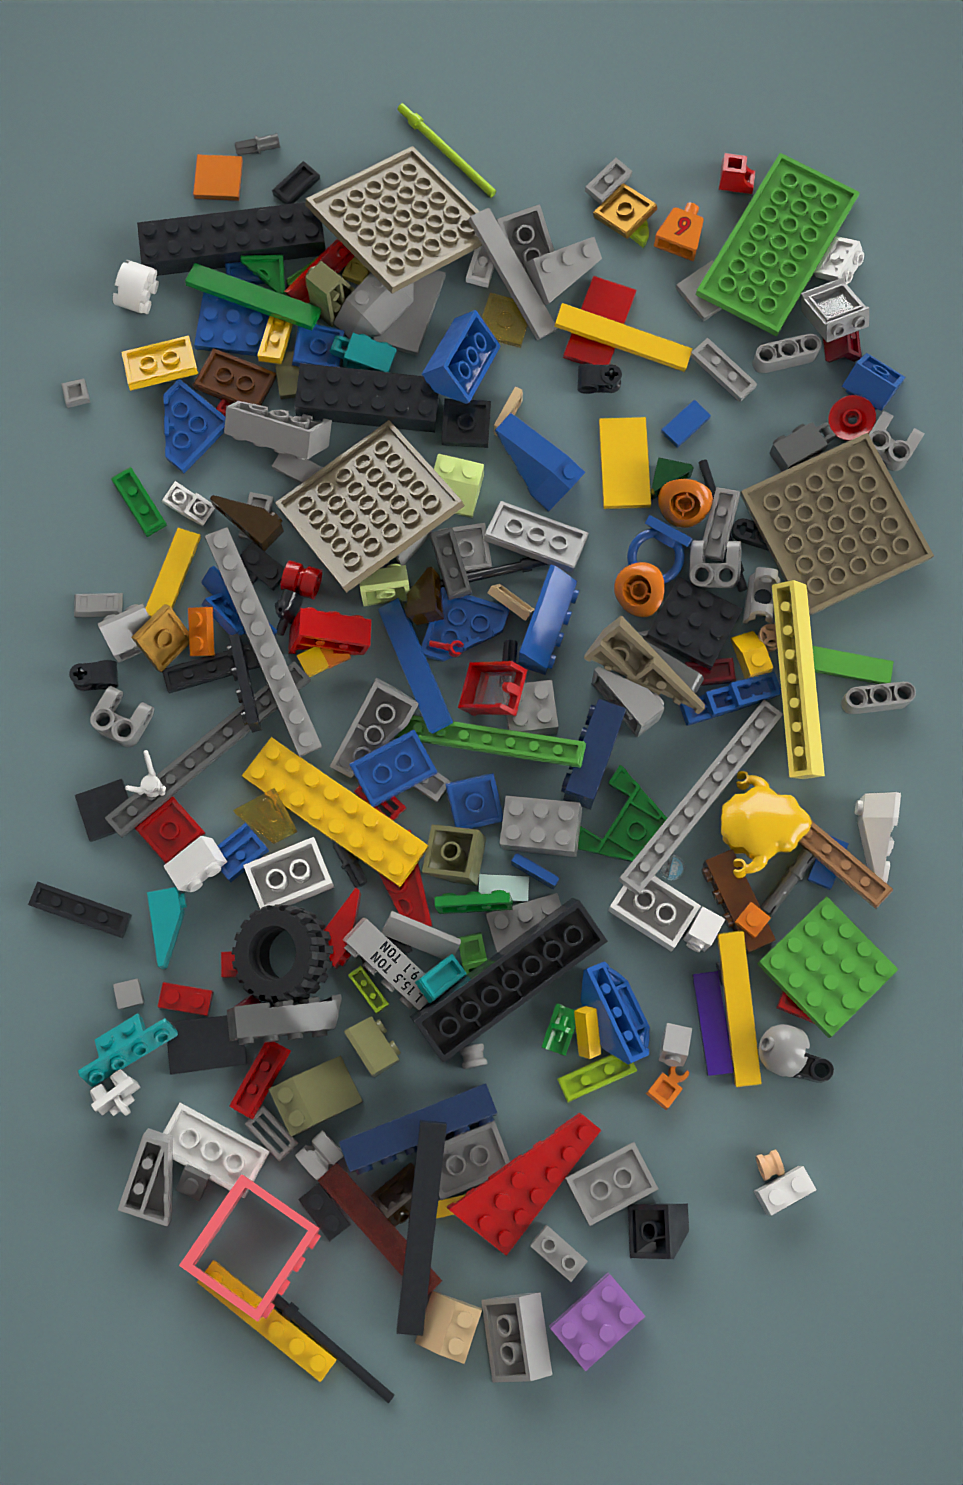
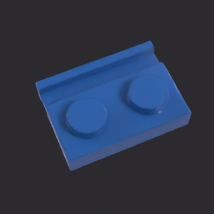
(240, 849)

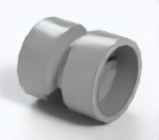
(319, 1155)

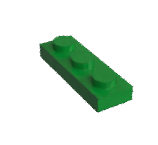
(473, 902)

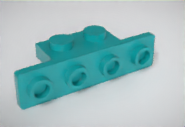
(124, 1046)

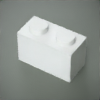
(195, 864)
(703, 930)
(784, 1190)

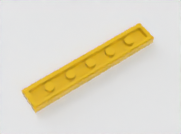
(623, 337)
(739, 1008)

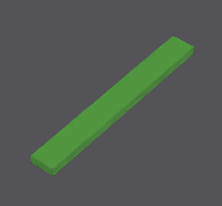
(501, 742)

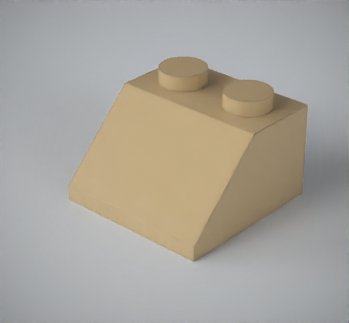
(449, 1327)

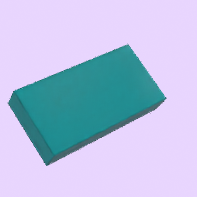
(440, 978)

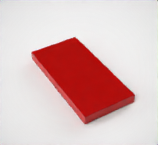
(608, 301)

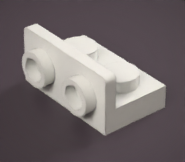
(840, 260)

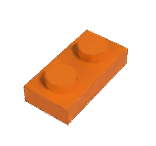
(201, 631)

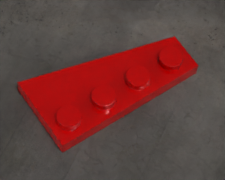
(410, 897)

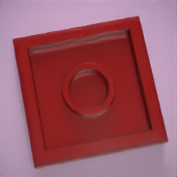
(169, 830)

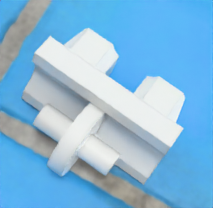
(117, 1098)

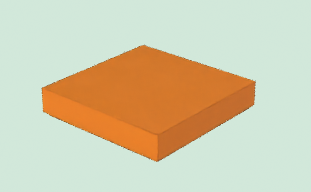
(218, 177)

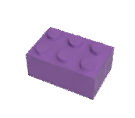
(596, 1321)

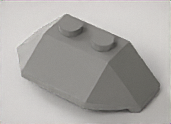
(372, 308)

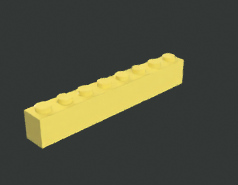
(798, 680)

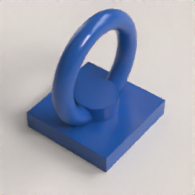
(666, 535)

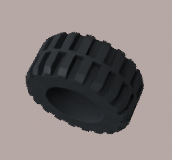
(254, 947)

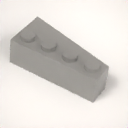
(277, 429)

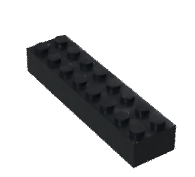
(224, 237)
(509, 979)

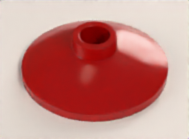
(852, 407)

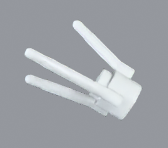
(149, 784)

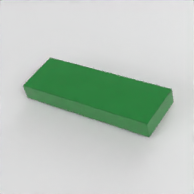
(138, 502)

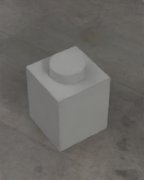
(675, 1045)

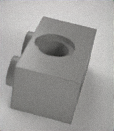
(558, 1253)

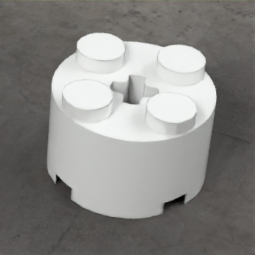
(135, 287)

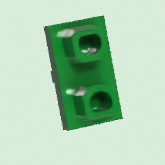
(560, 1030)

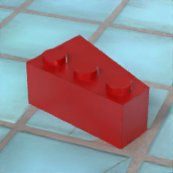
(329, 631)

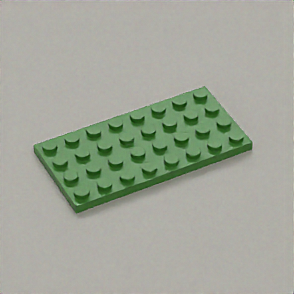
(777, 244)

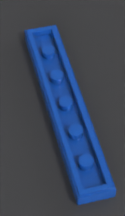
(415, 666)

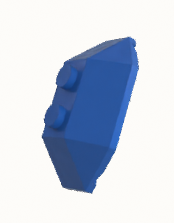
(620, 1018)

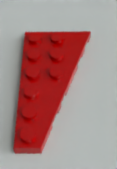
(519, 1190)

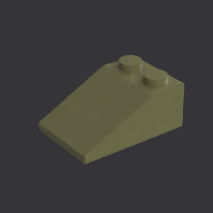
(315, 1096)

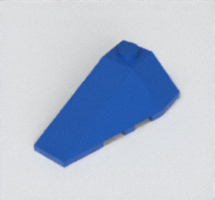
(541, 464)

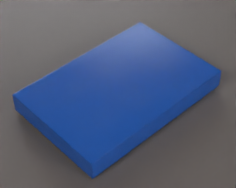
(393, 768)

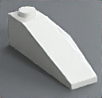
(876, 820)

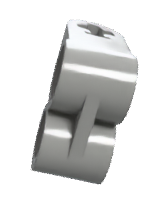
(890, 446)
(714, 580)
(107, 707)

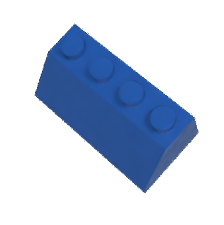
(462, 358)
(547, 621)

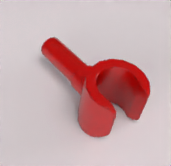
(448, 647)

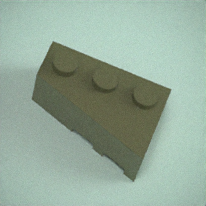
(327, 291)

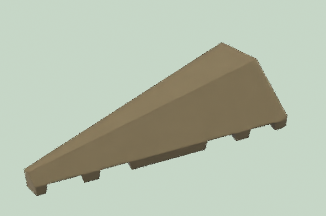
(626, 652)

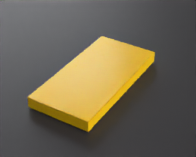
(624, 463)

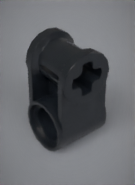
(596, 378)
(97, 675)
(808, 1070)

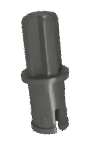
(257, 144)

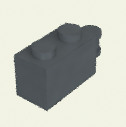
(801, 445)

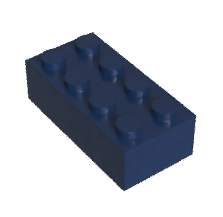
(603, 727)

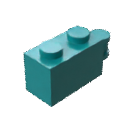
(364, 353)

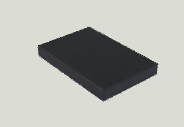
(203, 1046)

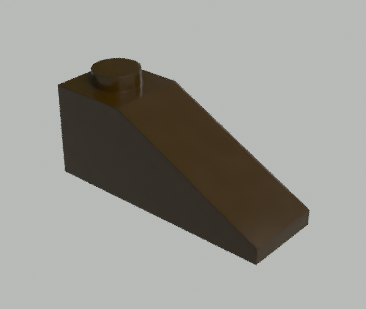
(253, 521)

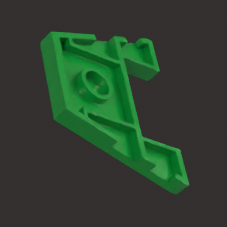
(632, 827)

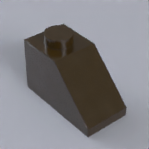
(425, 599)

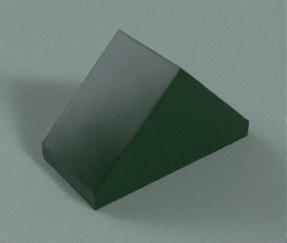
(667, 471)

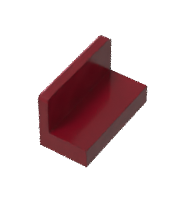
(845, 346)

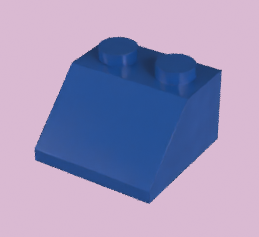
(873, 381)

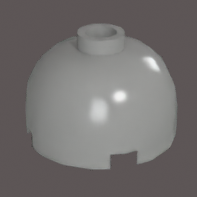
(783, 1050)

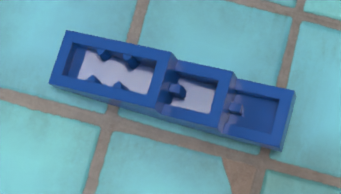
(734, 697)

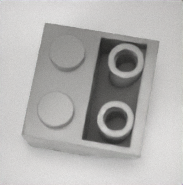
(120, 628)

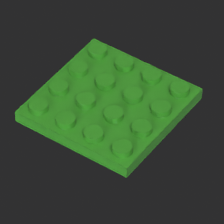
(827, 967)

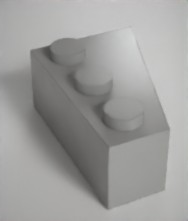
(150, 1180)

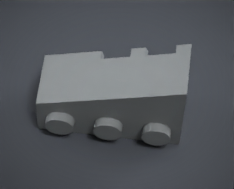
(561, 268)

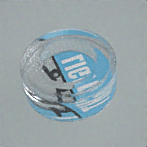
(673, 868)

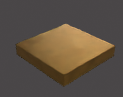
(625, 210)
(162, 638)

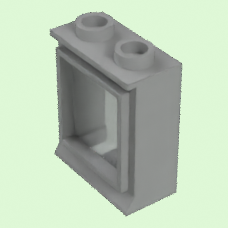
(834, 310)

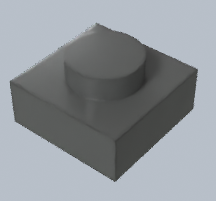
(193, 1182)

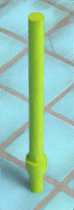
(416, 122)

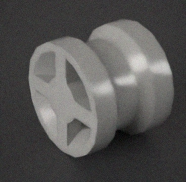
(473, 1056)

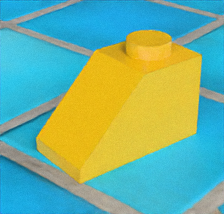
(751, 655)

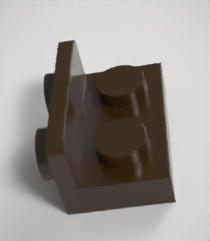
(395, 1196)

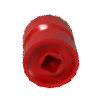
(299, 579)

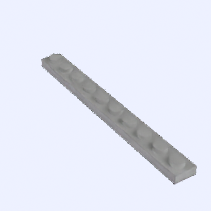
(263, 642)
(700, 798)

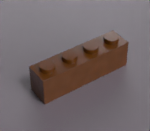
(734, 896)

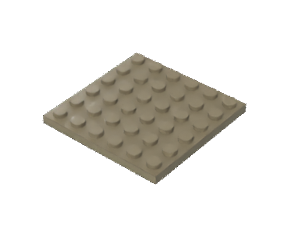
(398, 218)
(369, 505)
(837, 523)

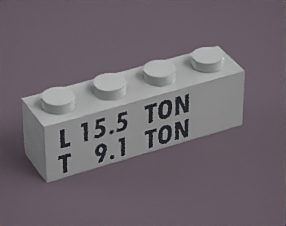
(387, 960)

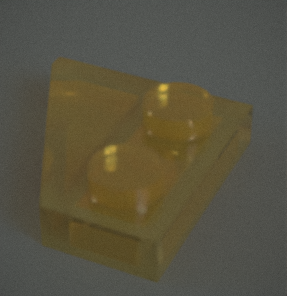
(267, 816)

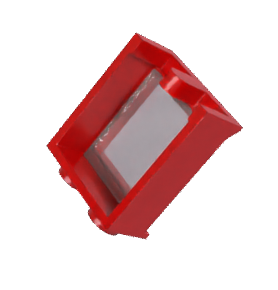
(492, 688)

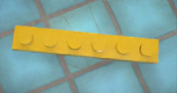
(275, 1328)

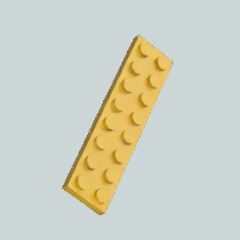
(336, 812)

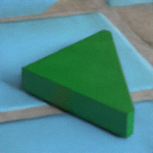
(268, 269)

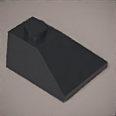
(657, 1229)

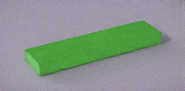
(852, 665)

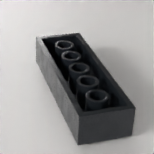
(366, 397)

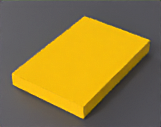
(159, 362)

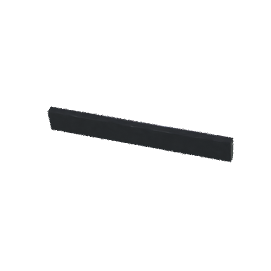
(421, 1228)

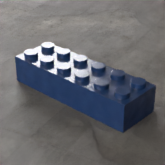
(402, 1133)

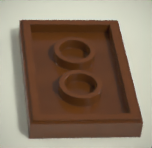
(234, 379)

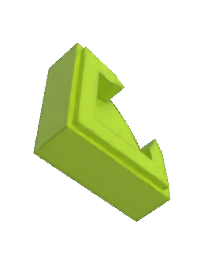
(641, 235)

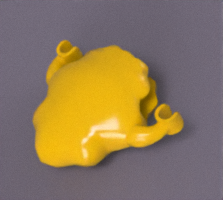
(761, 823)

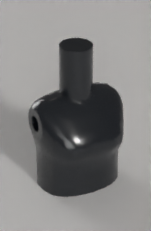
(287, 609)

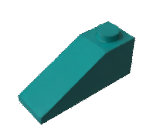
(166, 916)

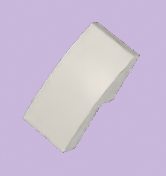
(188, 504)

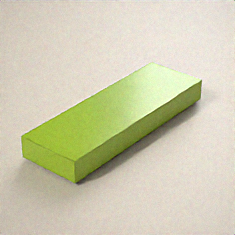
(594, 1076)

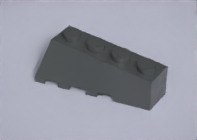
(283, 1019)

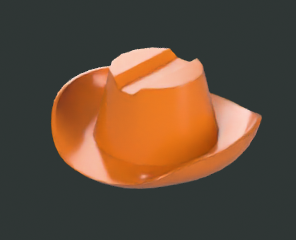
(684, 502)
(640, 589)

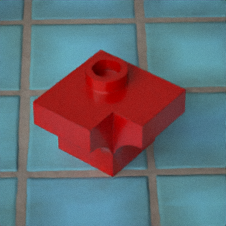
(736, 175)

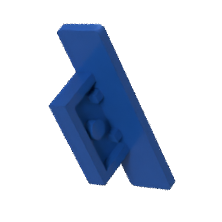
(223, 607)

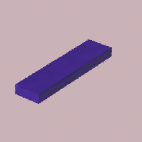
(712, 1023)

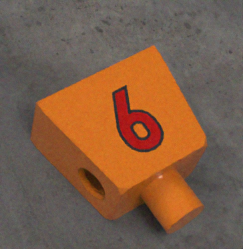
(681, 232)

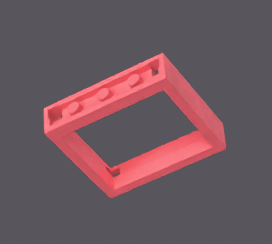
(294, 1263)

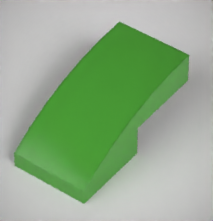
(472, 951)

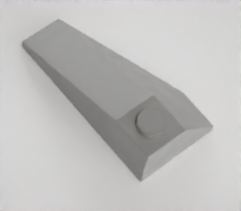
(378, 721)

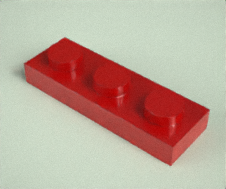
(259, 1079)

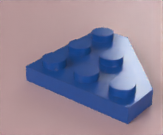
(189, 425)
(465, 620)

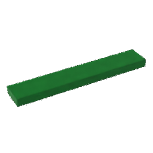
(253, 296)

